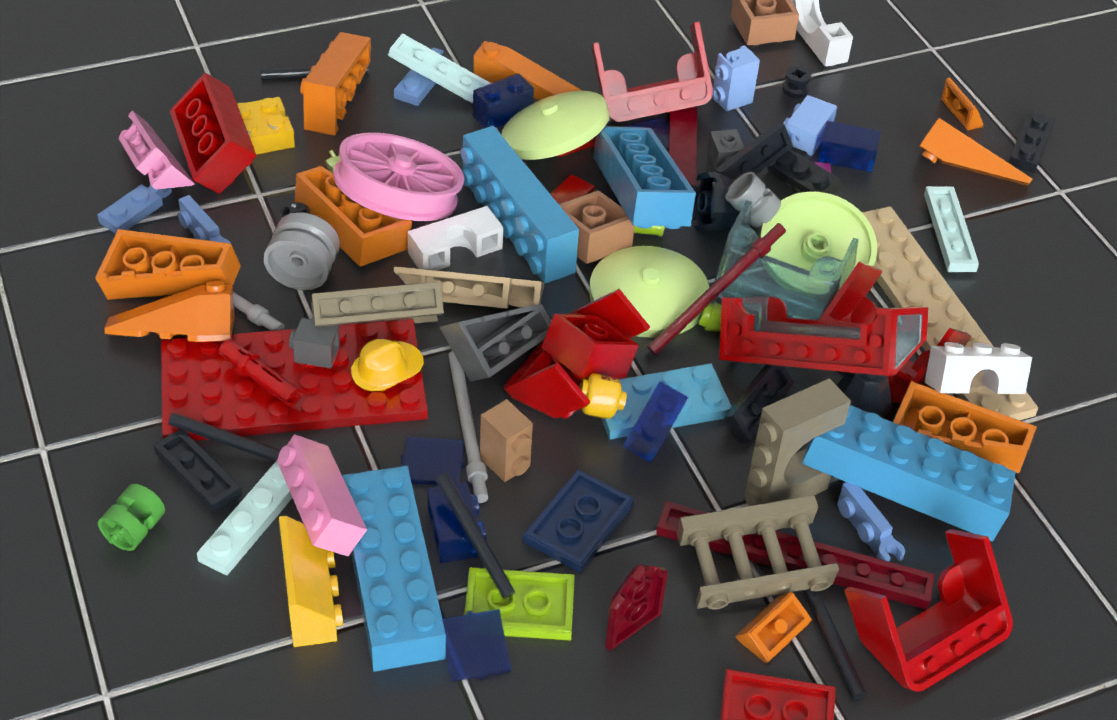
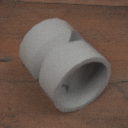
(751, 188)

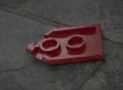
(635, 603)

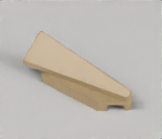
(477, 289)

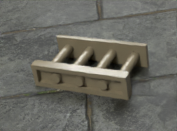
(391, 303)
(764, 520)

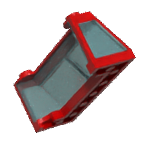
(760, 333)

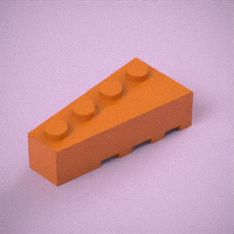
(334, 82)
(361, 231)
(163, 265)
(966, 426)

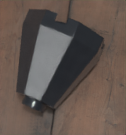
(710, 203)
(868, 393)

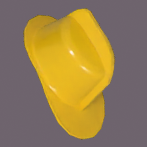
(385, 364)

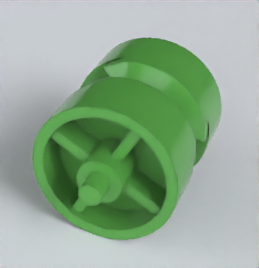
(131, 517)

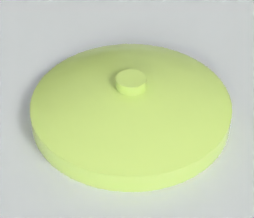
(556, 124)
(820, 227)
(654, 281)

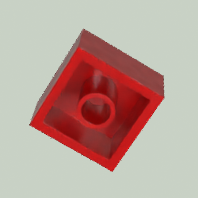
(589, 346)

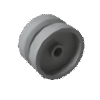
(301, 251)

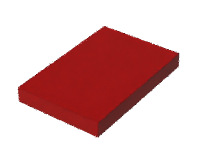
(774, 698)

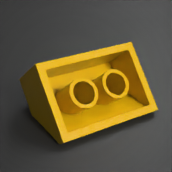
(309, 586)

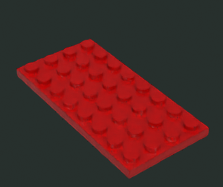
(213, 391)

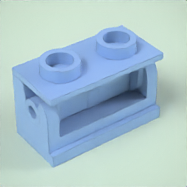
(735, 78)
(809, 122)

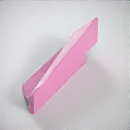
(152, 155)

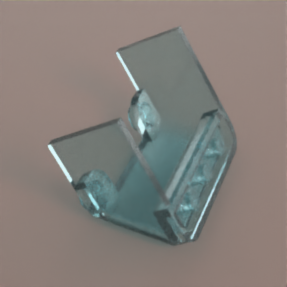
(802, 291)

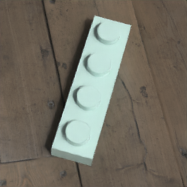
(436, 67)
(951, 229)
(246, 522)

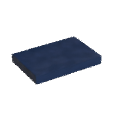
(578, 520)

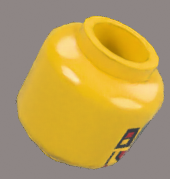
(604, 394)

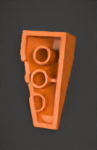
(499, 62)
(199, 312)

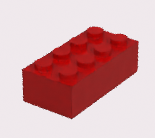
(212, 133)

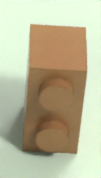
(506, 440)

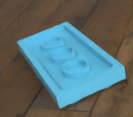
(699, 383)

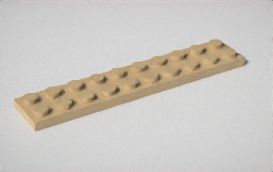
(914, 281)

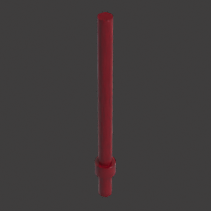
(759, 249)

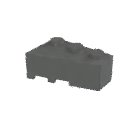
(496, 340)

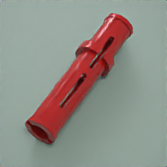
(251, 365)

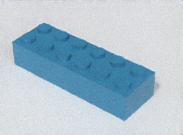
(644, 177)
(520, 204)
(915, 471)
(394, 572)

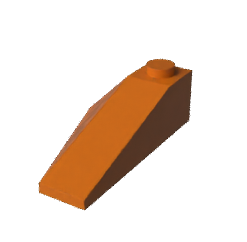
(958, 150)

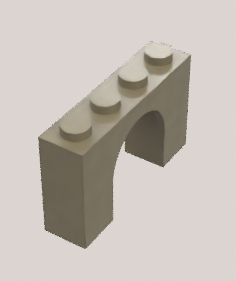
(783, 429)

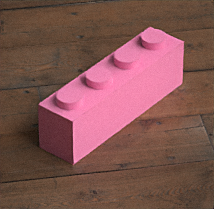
(321, 495)

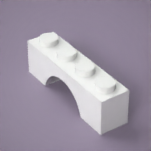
(828, 42)

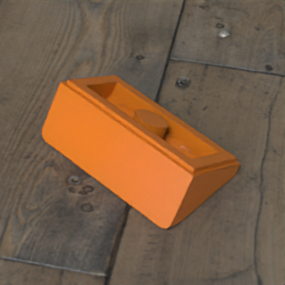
(961, 106)
(774, 627)

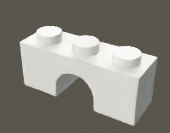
(475, 230)
(954, 366)

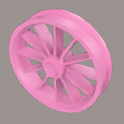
(398, 176)

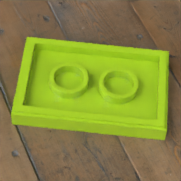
(536, 610)

